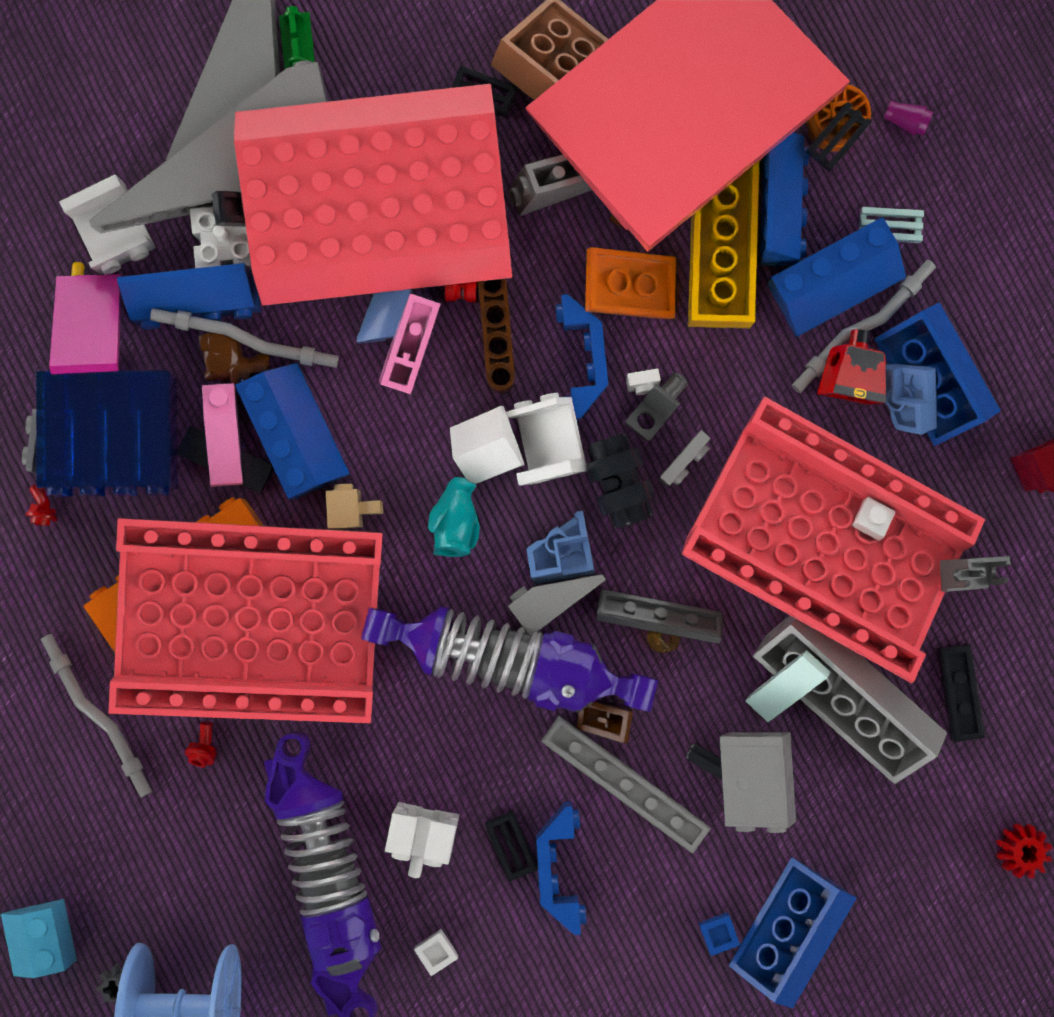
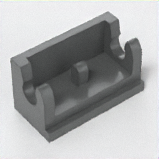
(972, 573)

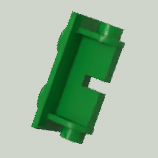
(296, 37)

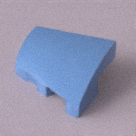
(383, 316)
(911, 397)
(562, 553)

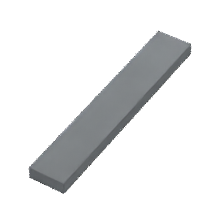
(626, 784)

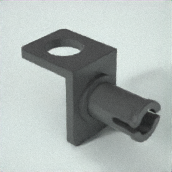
(659, 405)

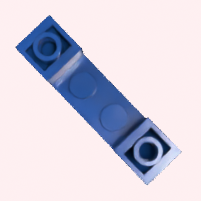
(575, 318)
(563, 908)

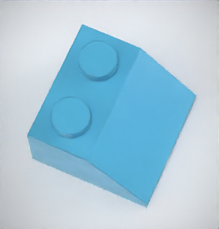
(39, 939)

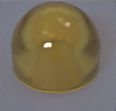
(658, 645)

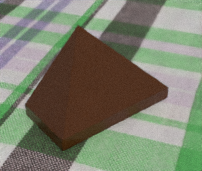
(606, 720)

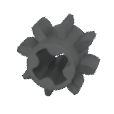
(107, 988)

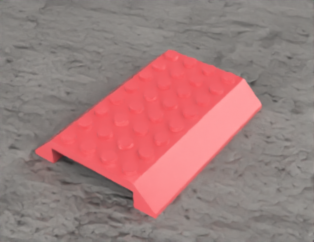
(373, 194)
(787, 536)
(244, 621)

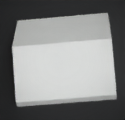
(485, 446)

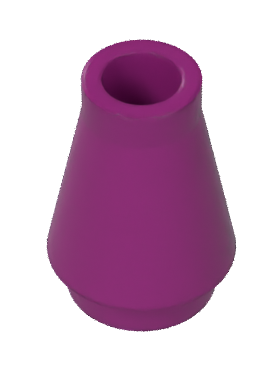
(909, 117)

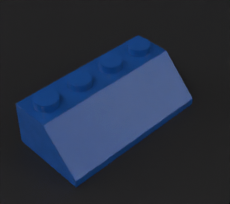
(782, 203)
(838, 277)
(202, 291)
(960, 390)
(292, 430)
(792, 933)

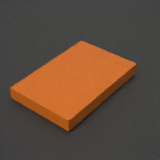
(630, 283)

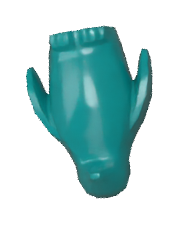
(454, 520)

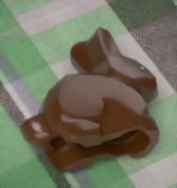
(225, 359)

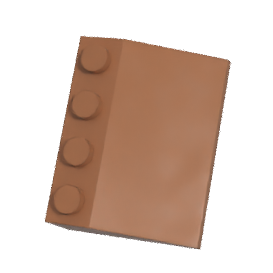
(545, 47)

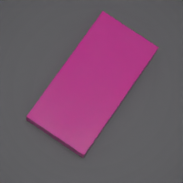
(86, 324)

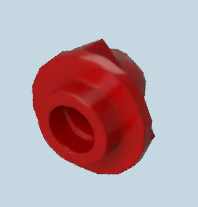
(41, 513)
(202, 753)

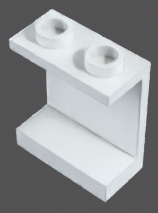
(110, 248)
(549, 439)

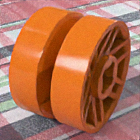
(822, 118)

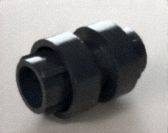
(616, 459)

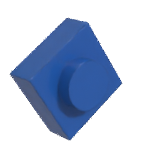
(719, 934)

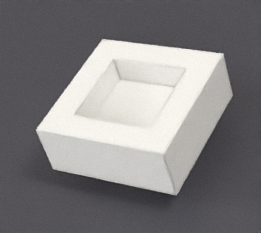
(642, 381)
(873, 518)
(436, 952)

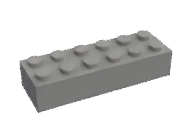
(857, 701)

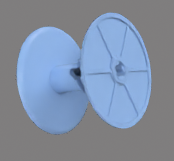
(138, 998)

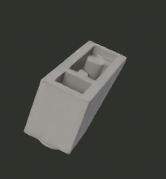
(545, 602)

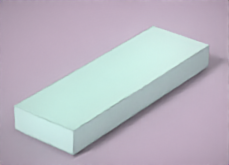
(787, 686)

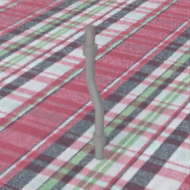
(908, 288)
(184, 321)
(61, 665)

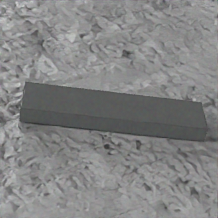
(660, 616)

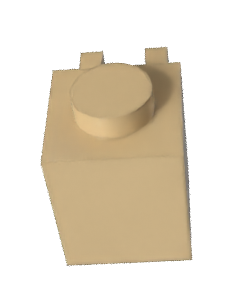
(347, 508)

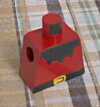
(855, 372)

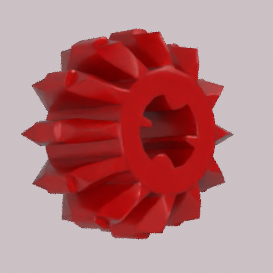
(1034, 846)

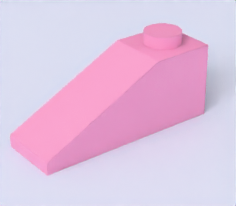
(409, 344)
(222, 434)

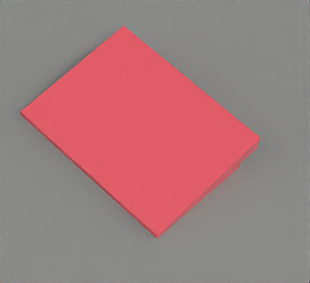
(684, 106)

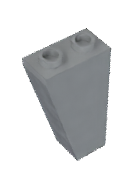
(545, 184)

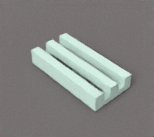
(917, 226)

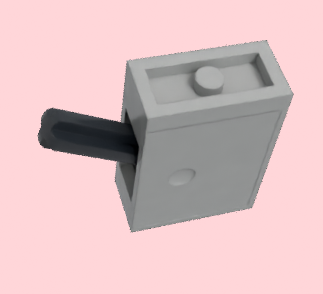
(755, 779)

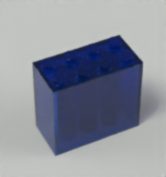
(106, 433)

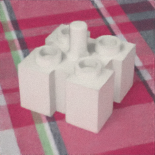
(218, 243)
(423, 834)

